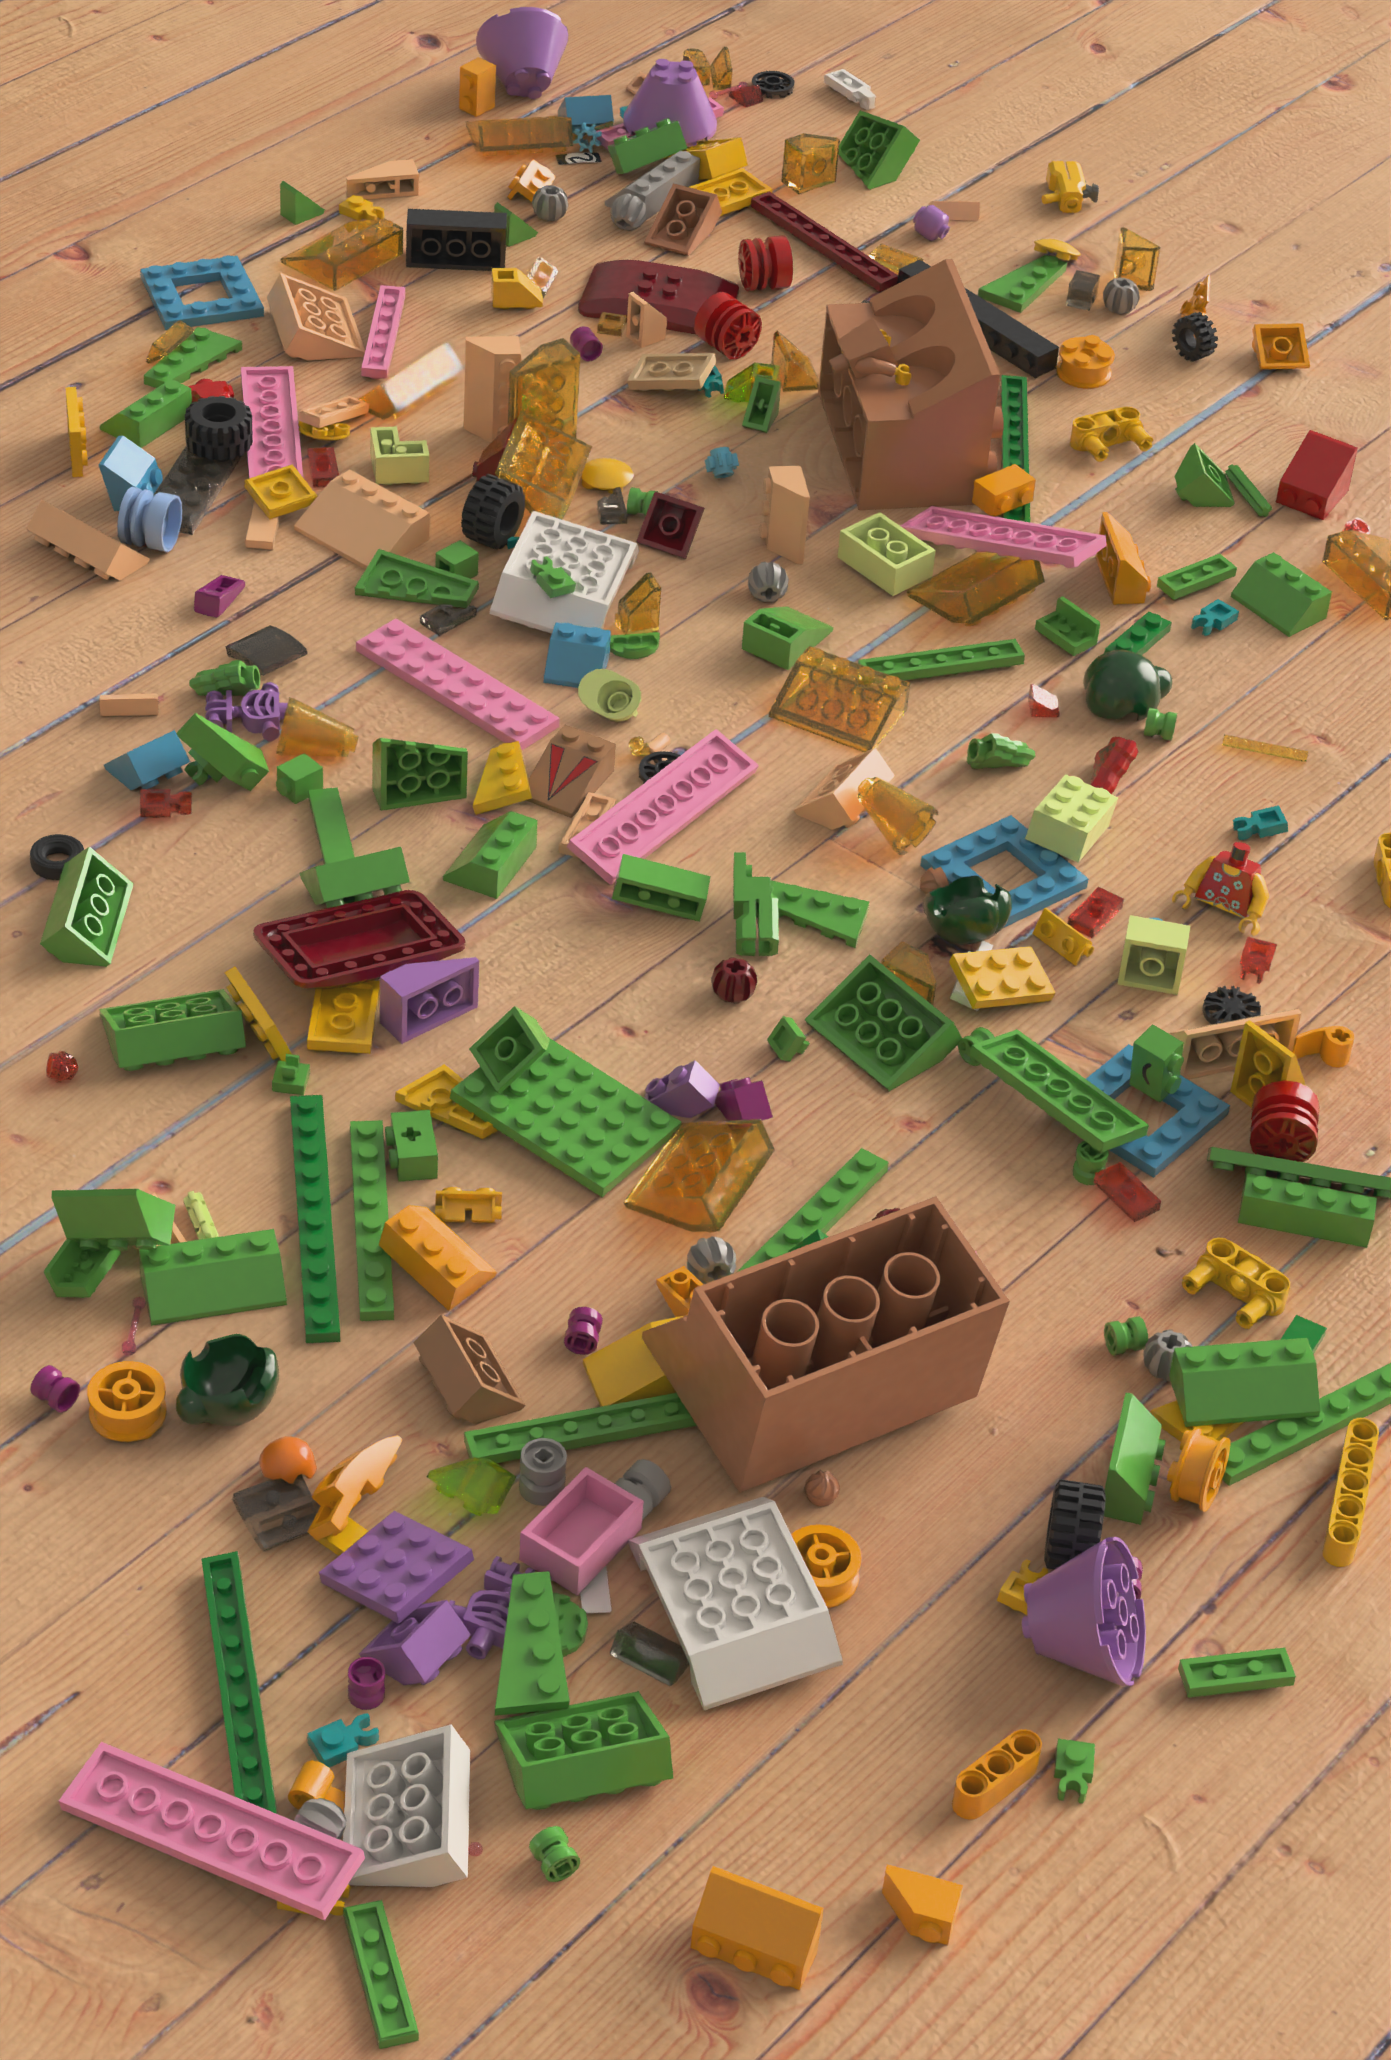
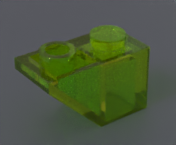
(740, 386)
(476, 1482)

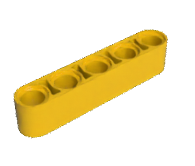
(1350, 1492)

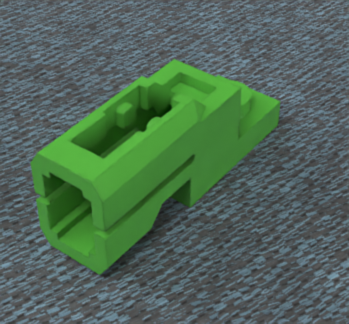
(750, 900)

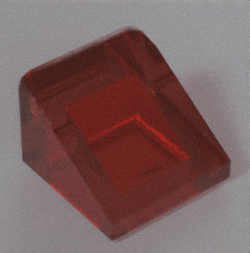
(747, 95)
(1042, 703)

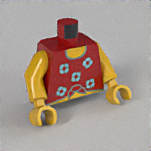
(1229, 884)

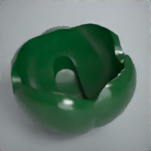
(1124, 684)
(966, 911)
(227, 1382)

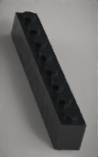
(1003, 333)

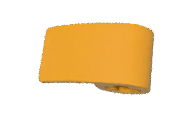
(1331, 1042)
(313, 1783)

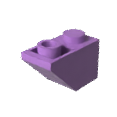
(684, 1091)

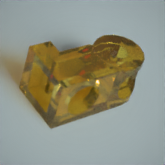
(700, 64)

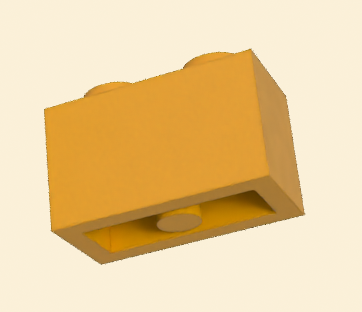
(477, 86)
(1003, 490)

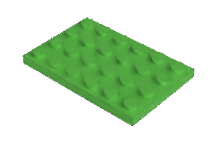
(572, 1117)

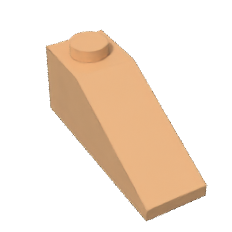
(385, 181)

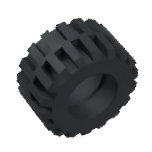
(218, 428)
(493, 511)
(1073, 1521)

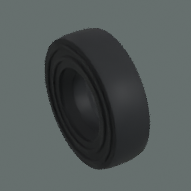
(49, 845)

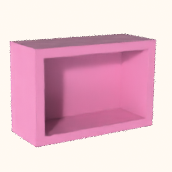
(581, 1530)

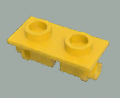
(1062, 937)
(453, 1202)

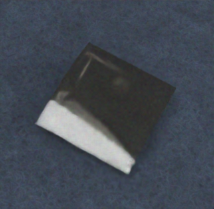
(267, 649)
(276, 1511)

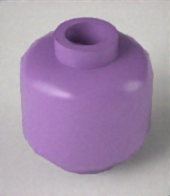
(931, 223)

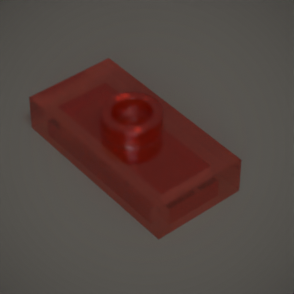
(322, 465)
(1095, 912)
(1127, 1191)

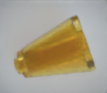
(313, 733)
(896, 813)

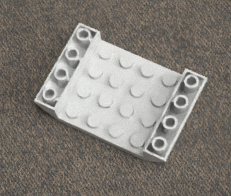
(587, 555)
(739, 1601)

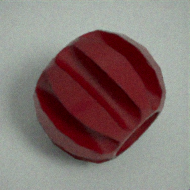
(734, 980)

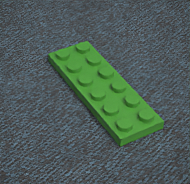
(1059, 1090)
(1292, 1170)

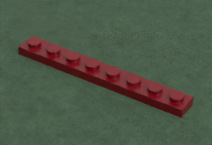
(824, 241)

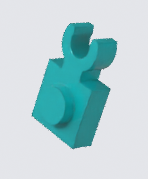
(713, 383)
(1215, 615)
(1264, 822)
(336, 1740)

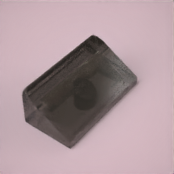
(650, 1653)

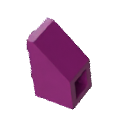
(743, 1100)

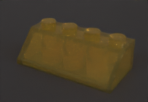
(413, 382)

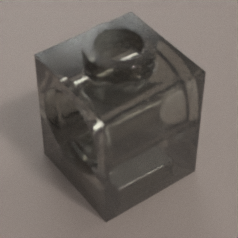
(1083, 290)

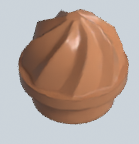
(933, 879)
(822, 1488)

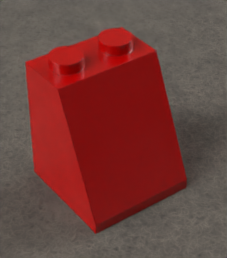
(1317, 475)

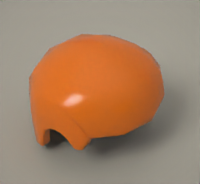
(287, 1459)

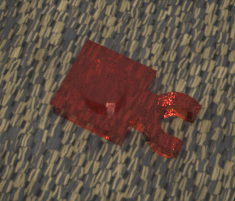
(161, 803)
(1257, 958)

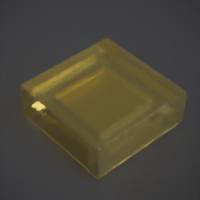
(611, 324)

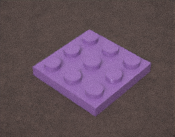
(396, 1566)

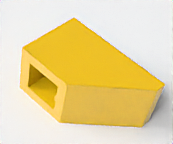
(514, 290)

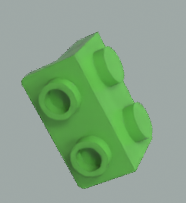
(1069, 627)
(78, 1271)

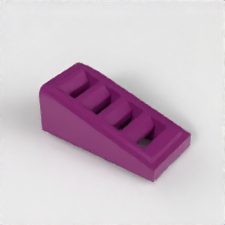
(217, 595)

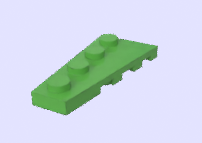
(1024, 284)
(192, 356)
(409, 580)
(823, 910)
(532, 1656)

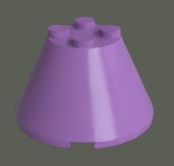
(524, 48)
(673, 93)
(1090, 1614)

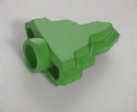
(231, 676)
(998, 752)

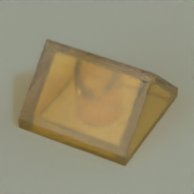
(1136, 259)
(795, 367)

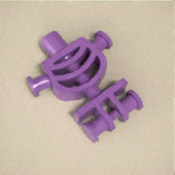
(258, 710)
(488, 1609)

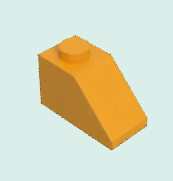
(922, 1903)

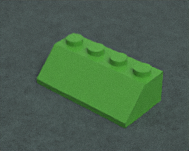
(87, 911)
(1307, 1210)
(212, 1277)
(1245, 1382)

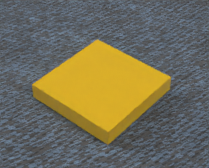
(280, 491)

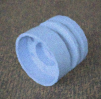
(149, 519)

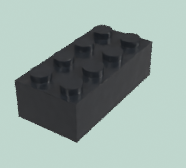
(455, 239)

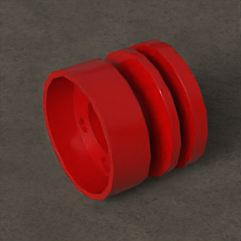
(765, 263)
(728, 325)
(1285, 1121)

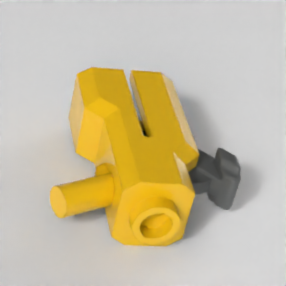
(1071, 191)

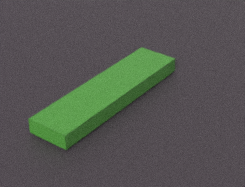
(380, 1974)

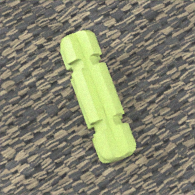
(200, 1216)

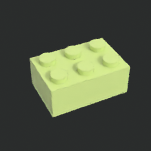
(886, 553)
(1071, 818)

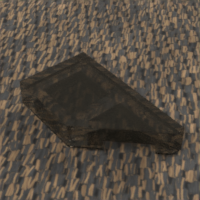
(612, 508)
(446, 618)

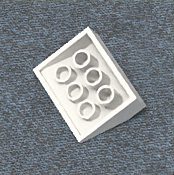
(410, 1810)

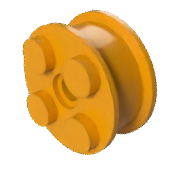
(1085, 362)
(127, 1401)
(1199, 1468)
(831, 1560)

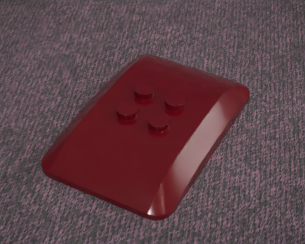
(668, 288)
(359, 940)

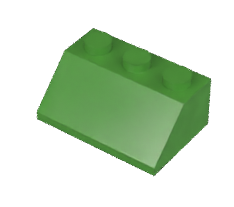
(151, 414)
(1282, 595)
(494, 854)
(356, 877)
(114, 1218)
(1133, 1463)

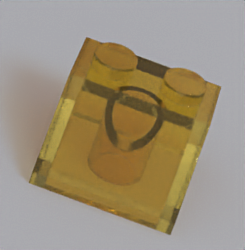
(809, 162)

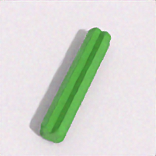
(1248, 490)

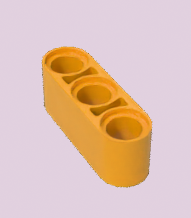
(996, 1774)

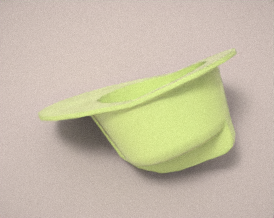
(610, 694)

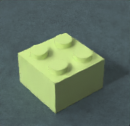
(1154, 955)

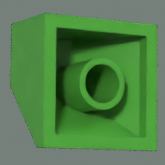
(1202, 481)
(510, 1048)

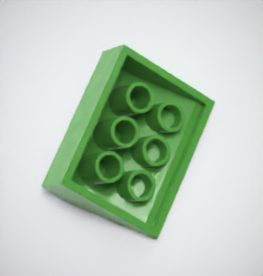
(884, 1025)
(173, 1029)
(585, 1750)

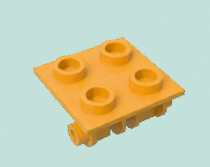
(1198, 300)

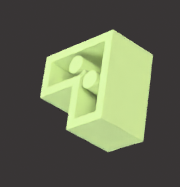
(397, 460)

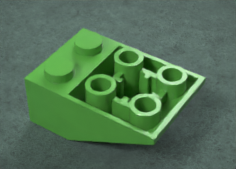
(782, 634)

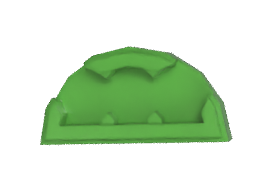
(634, 645)
(571, 1623)

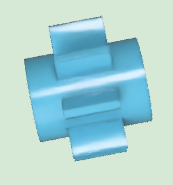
(584, 143)
(721, 462)

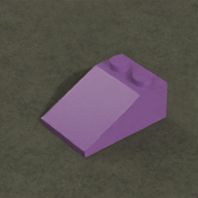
(427, 995)

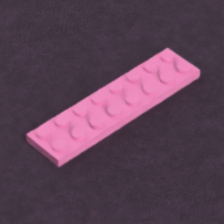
(274, 419)
(1005, 536)
(457, 684)
(663, 805)
(212, 1830)

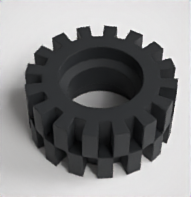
(1184, 333)

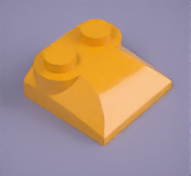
(1280, 346)

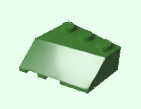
(877, 149)
(417, 773)

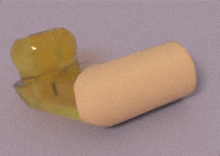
(642, 749)

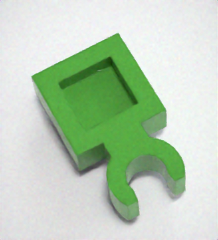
(552, 581)
(1074, 1767)

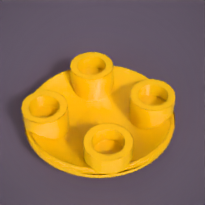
(1063, 249)
(328, 433)
(606, 474)

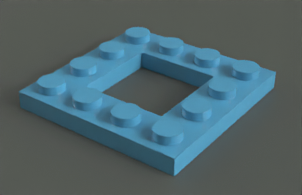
(242, 301)
(1055, 879)
(1196, 1116)

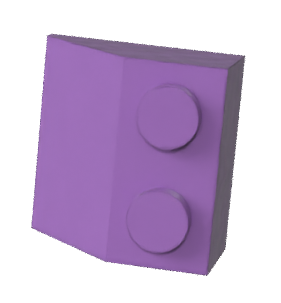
(419, 1643)

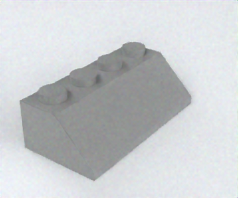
(655, 184)

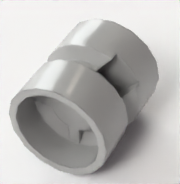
(542, 1470)
(647, 1483)

